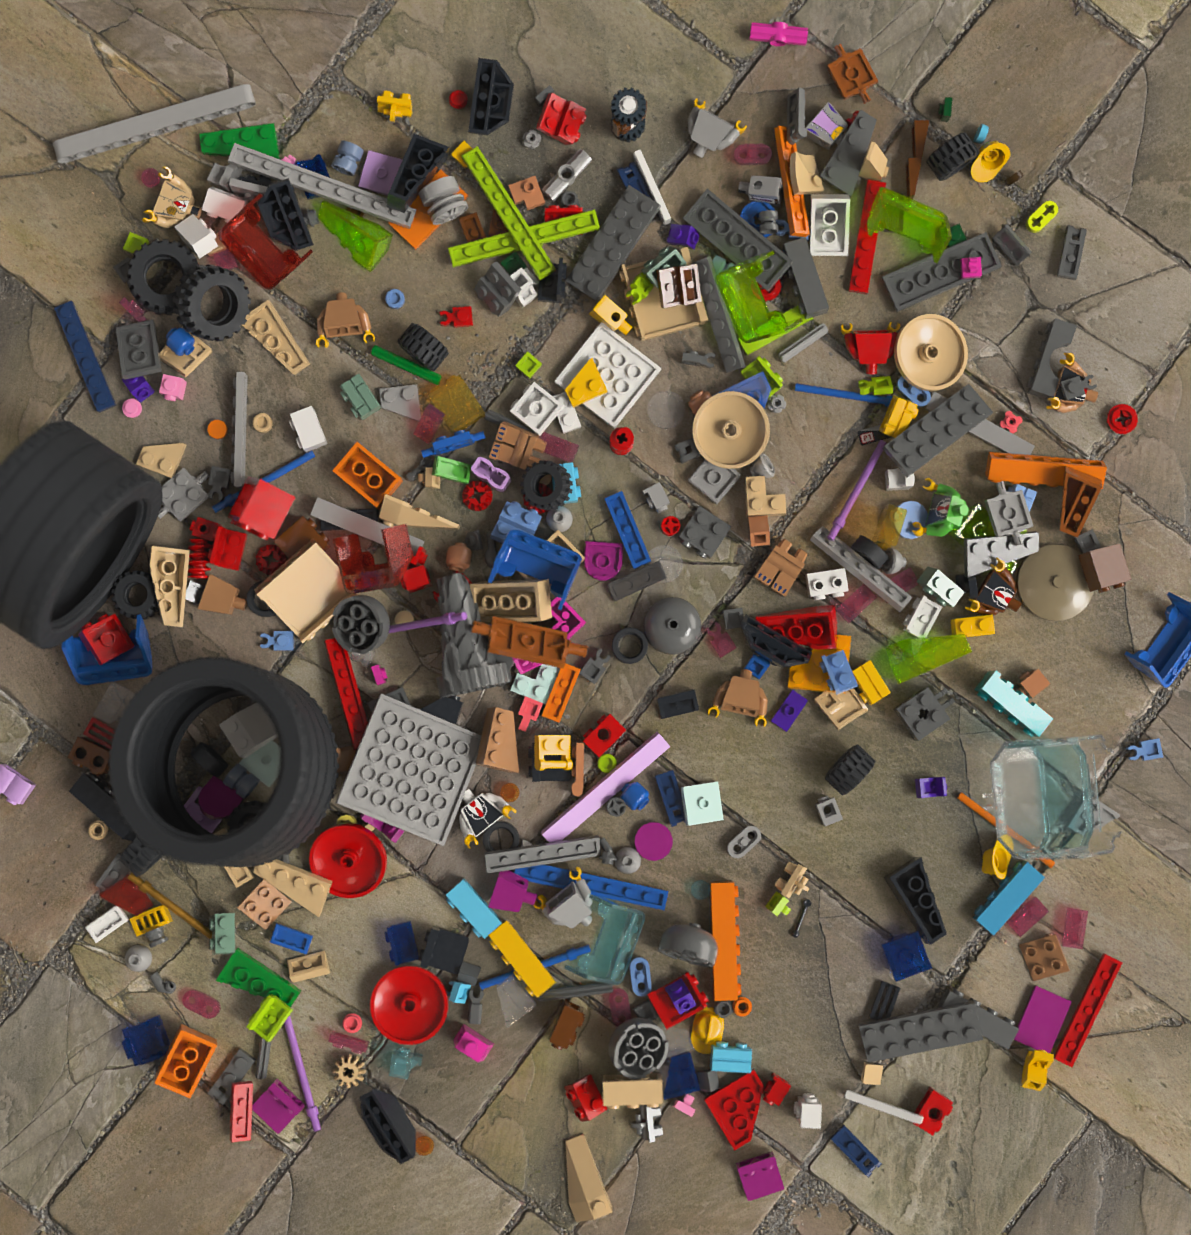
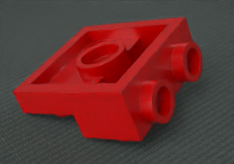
(561, 119)
(106, 638)

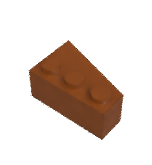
(1077, 500)

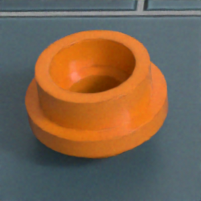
(744, 1012)

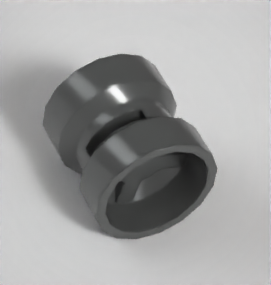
(768, 222)

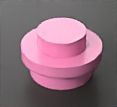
(131, 408)

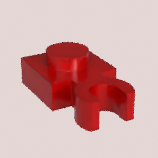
(460, 317)

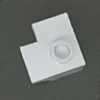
(526, 282)
(897, 480)

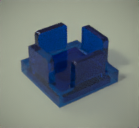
(905, 955)
(145, 1041)

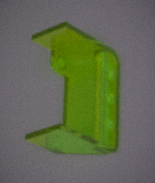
(910, 220)
(747, 303)

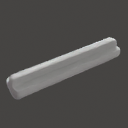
(803, 342)

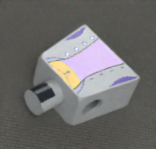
(827, 127)

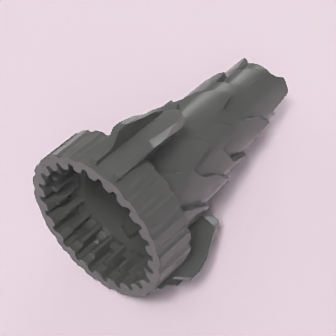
(465, 661)

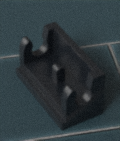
(677, 704)

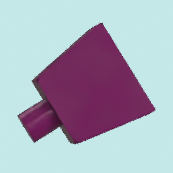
(511, 892)

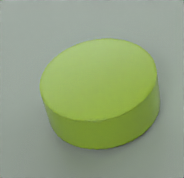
(606, 763)

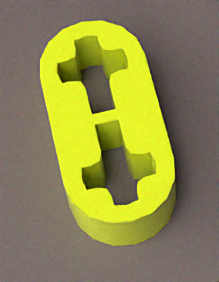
(1039, 214)

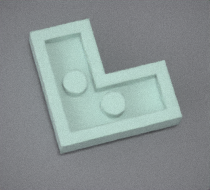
(539, 688)

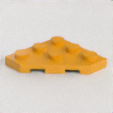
(810, 675)

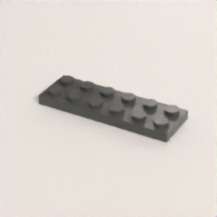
(736, 237)
(613, 243)
(928, 279)
(937, 430)
(921, 1031)

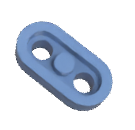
(912, 392)
(639, 976)

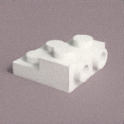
(536, 408)

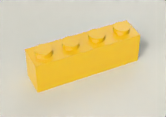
(522, 959)

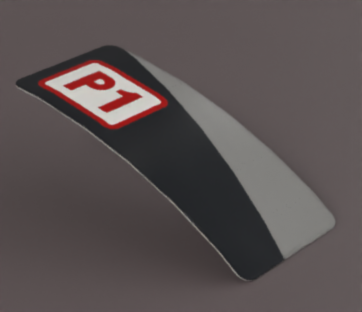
(871, 435)

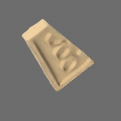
(273, 334)
(296, 883)

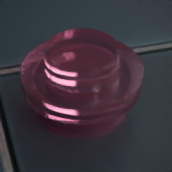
(150, 177)

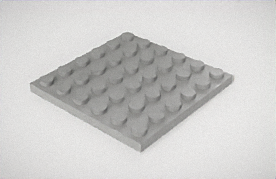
(410, 770)

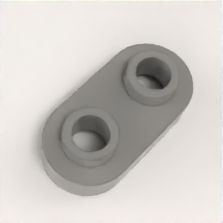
(744, 842)

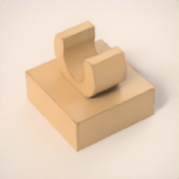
(430, 481)

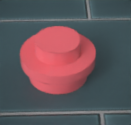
(352, 1023)

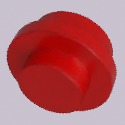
(458, 99)

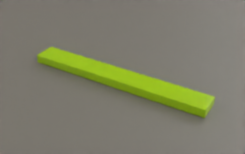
(508, 213)
(504, 243)

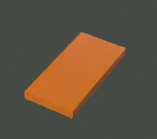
(422, 225)

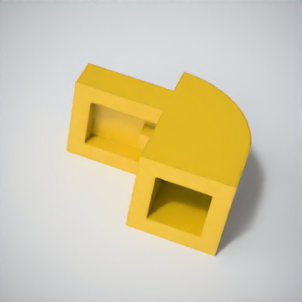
(1035, 1069)

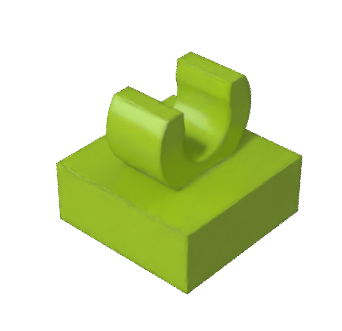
(778, 904)

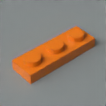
(561, 692)

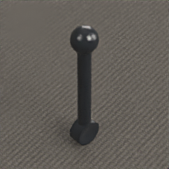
(807, 903)

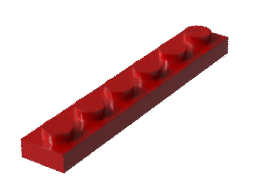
(865, 243)
(347, 690)
(1087, 1010)

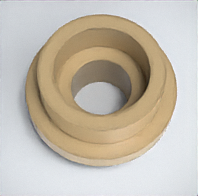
(92, 830)

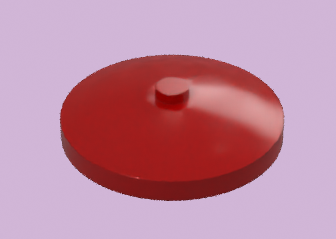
(349, 858)
(409, 1005)

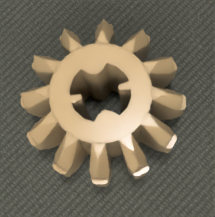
(347, 1077)

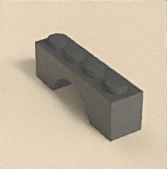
(1044, 382)

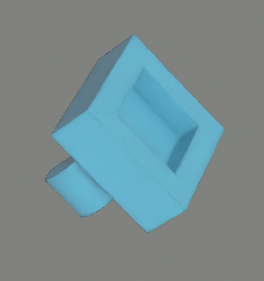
(459, 992)

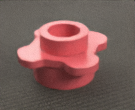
(1012, 428)

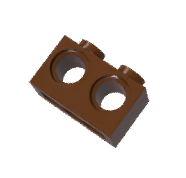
(93, 752)

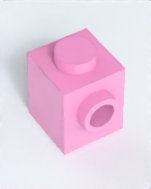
(172, 387)

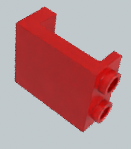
(666, 1008)

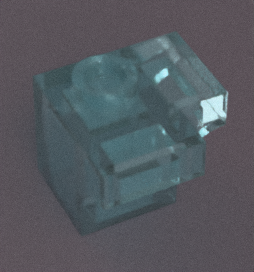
(403, 1061)

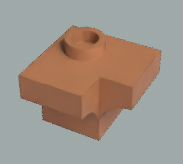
(527, 192)

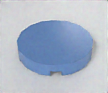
(915, 513)

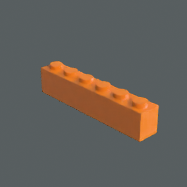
(1038, 469)
(725, 932)

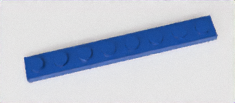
(598, 885)

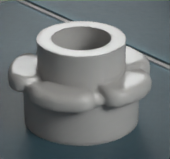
(535, 142)
(776, 408)

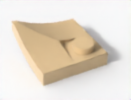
(804, 174)
(186, 363)
(842, 707)

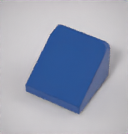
(757, 665)

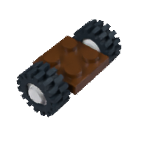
(628, 114)

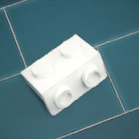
(922, 617)

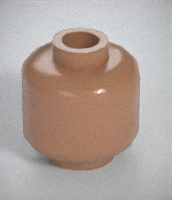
(698, 399)
(458, 557)

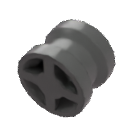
(616, 806)
(156, 936)

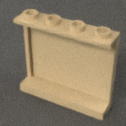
(652, 319)
(304, 591)

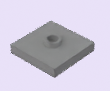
(246, 189)
(714, 480)

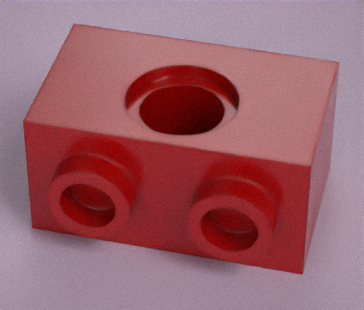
(615, 731)
(933, 1099)

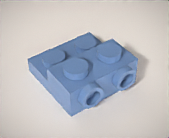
(515, 518)

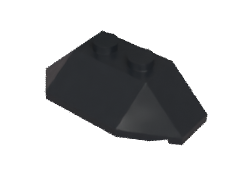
(490, 98)
(284, 215)
(772, 645)
(389, 1125)

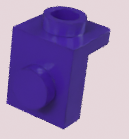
(683, 235)
(139, 387)
(931, 787)
(680, 996)

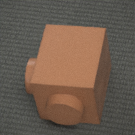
(759, 530)
(1032, 683)

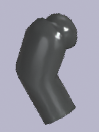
(162, 985)

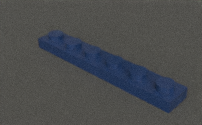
(85, 356)

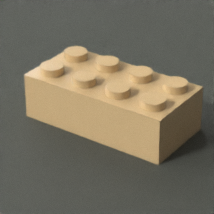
(513, 599)

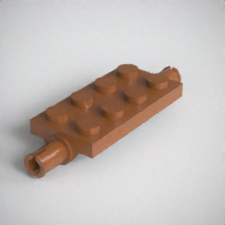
(528, 641)

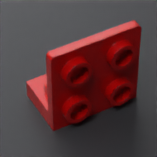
(227, 548)

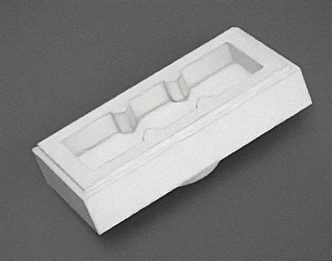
(106, 923)

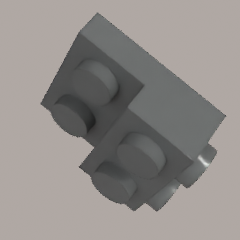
(497, 289)
(704, 533)

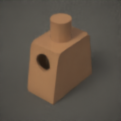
(221, 597)

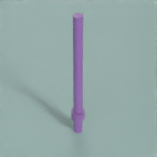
(839, 521)
(448, 618)
(311, 1110)

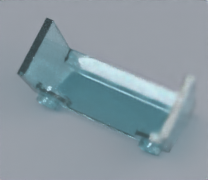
(614, 943)

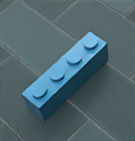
(1008, 897)

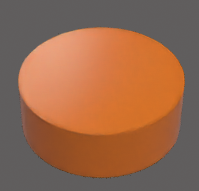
(217, 429)

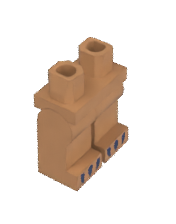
(516, 446)
(785, 563)

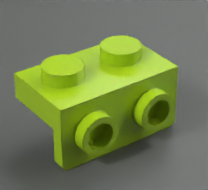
(760, 365)
(269, 1017)

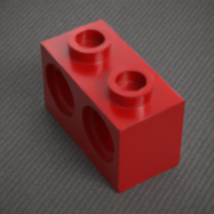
(416, 579)

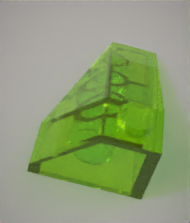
(919, 655)

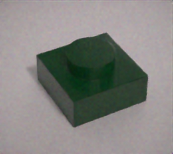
(945, 109)
(957, 236)
(513, 263)

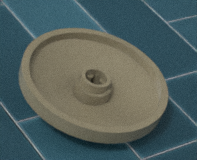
(1053, 583)

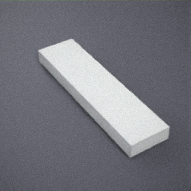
(651, 186)
(885, 1107)

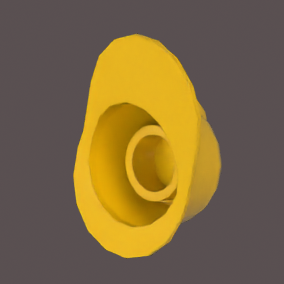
(990, 160)
(996, 861)
(706, 1030)

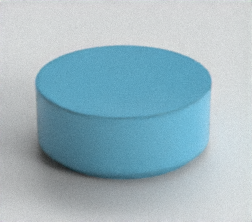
(981, 134)

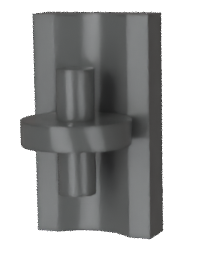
(645, 1125)

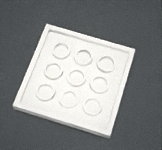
(622, 369)

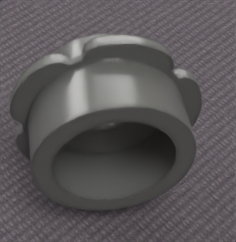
(569, 195)
(311, 217)
(723, 1013)

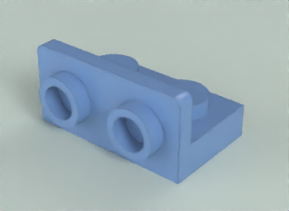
(839, 672)

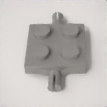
(183, 494)
(1009, 513)

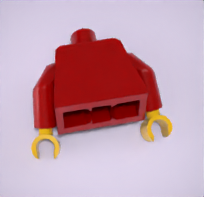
(871, 346)

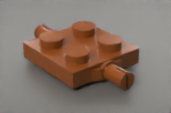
(852, 74)

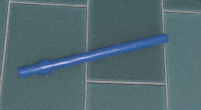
(844, 394)
(230, 499)
(570, 954)

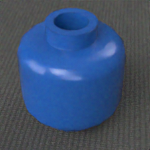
(180, 341)
(635, 796)

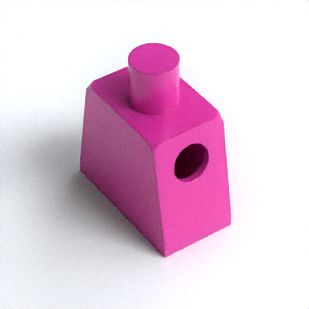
(472, 1043)

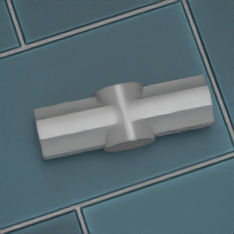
(575, 166)

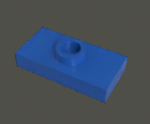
(291, 938)

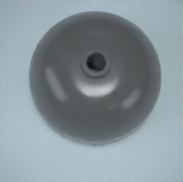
(360, 622)
(668, 639)
(689, 944)
(634, 1045)

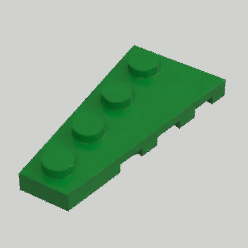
(258, 138)
(252, 976)

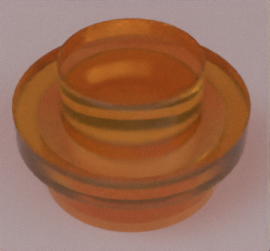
(510, 792)
(424, 1145)

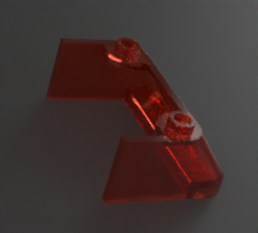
(256, 249)
(359, 568)

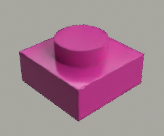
(379, 674)

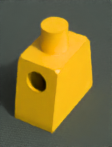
(602, 313)

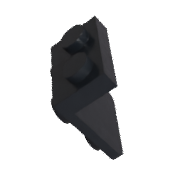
(551, 287)
(550, 774)
(443, 950)

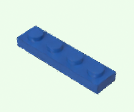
(628, 530)

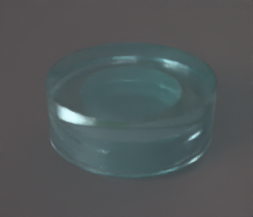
(700, 889)

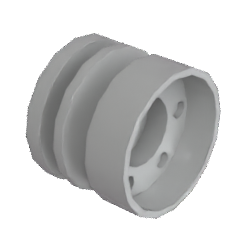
(443, 200)

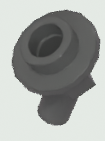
(608, 856)

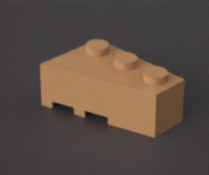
(498, 742)

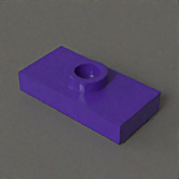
(789, 710)

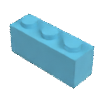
(473, 909)

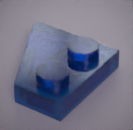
(681, 1076)

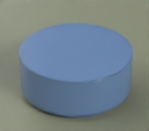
(395, 299)

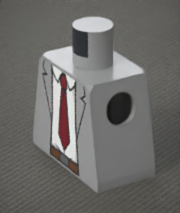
(763, 189)

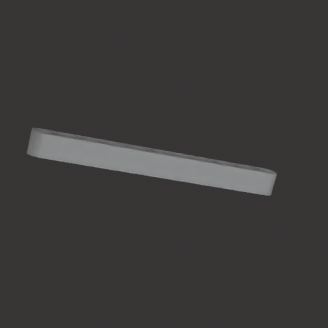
(154, 123)

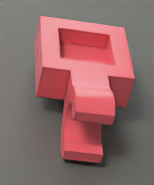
(529, 710)

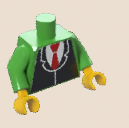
(944, 512)

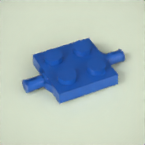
(459, 440)

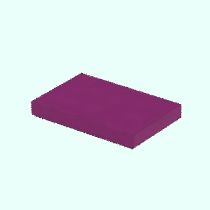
(1042, 1019)

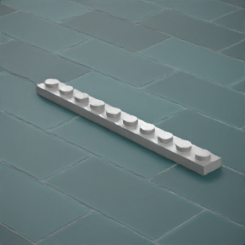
(319, 185)

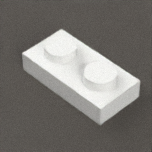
(567, 416)

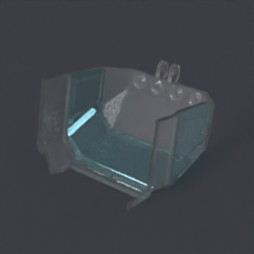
(1049, 798)

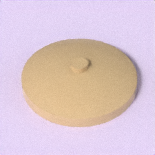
(930, 352)
(731, 429)

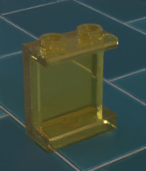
(456, 403)
(889, 526)

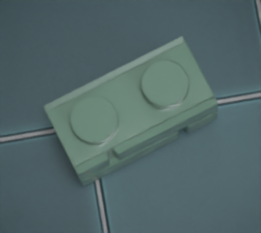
(360, 396)

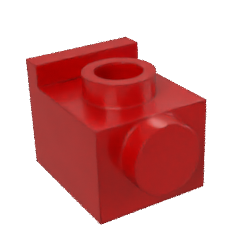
(196, 526)
(776, 1090)

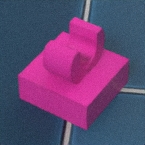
(971, 267)

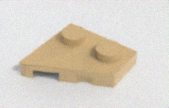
(162, 458)

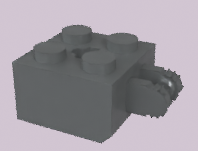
(934, 712)

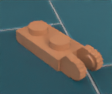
(578, 770)

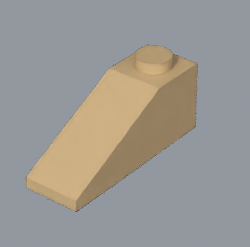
(874, 164)

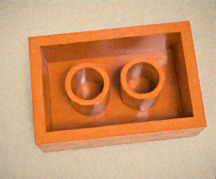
(367, 475)
(185, 1061)

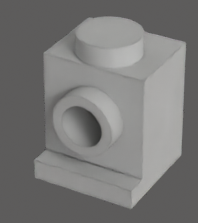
(656, 497)
(834, 814)

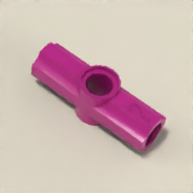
(778, 34)

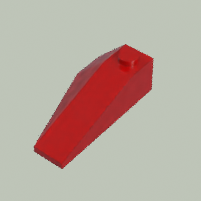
(806, 626)

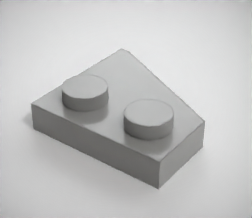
(402, 400)

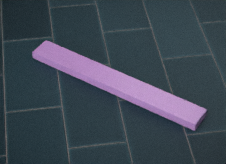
(605, 788)

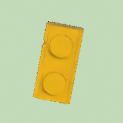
(898, 416)
(973, 626)
(870, 683)

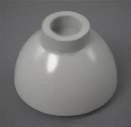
(762, 467)
(559, 519)
(894, 562)
(627, 860)
(138, 958)

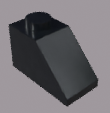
(446, 709)

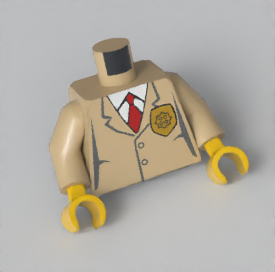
(173, 204)

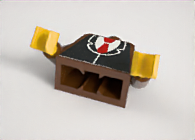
(996, 592)

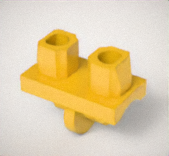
(393, 106)

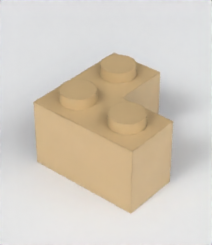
(759, 503)

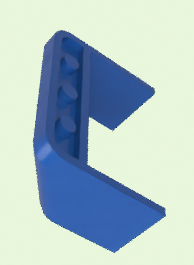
(539, 560)
(1171, 647)
(129, 665)

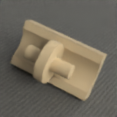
(797, 873)

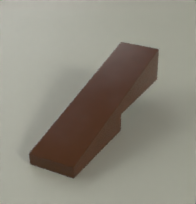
(919, 132)

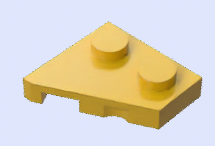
(586, 385)

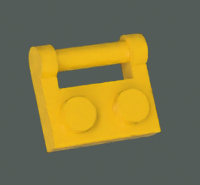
(552, 746)

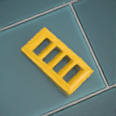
(164, 913)

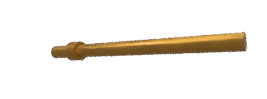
(145, 886)

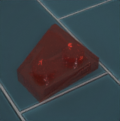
(127, 896)

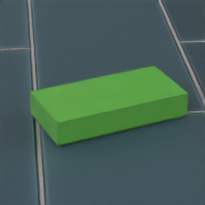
(451, 470)

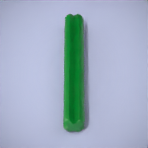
(406, 365)

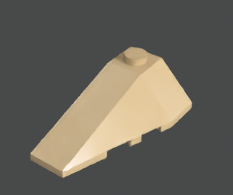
(399, 512)
(169, 579)
(585, 1187)

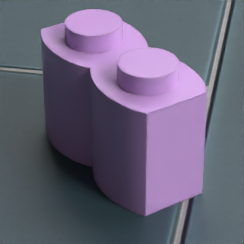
(496, 477)
(14, 785)

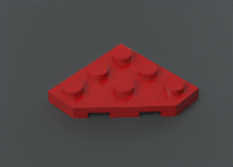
(737, 1107)

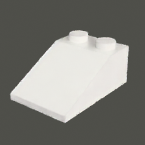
(829, 224)
(249, 730)

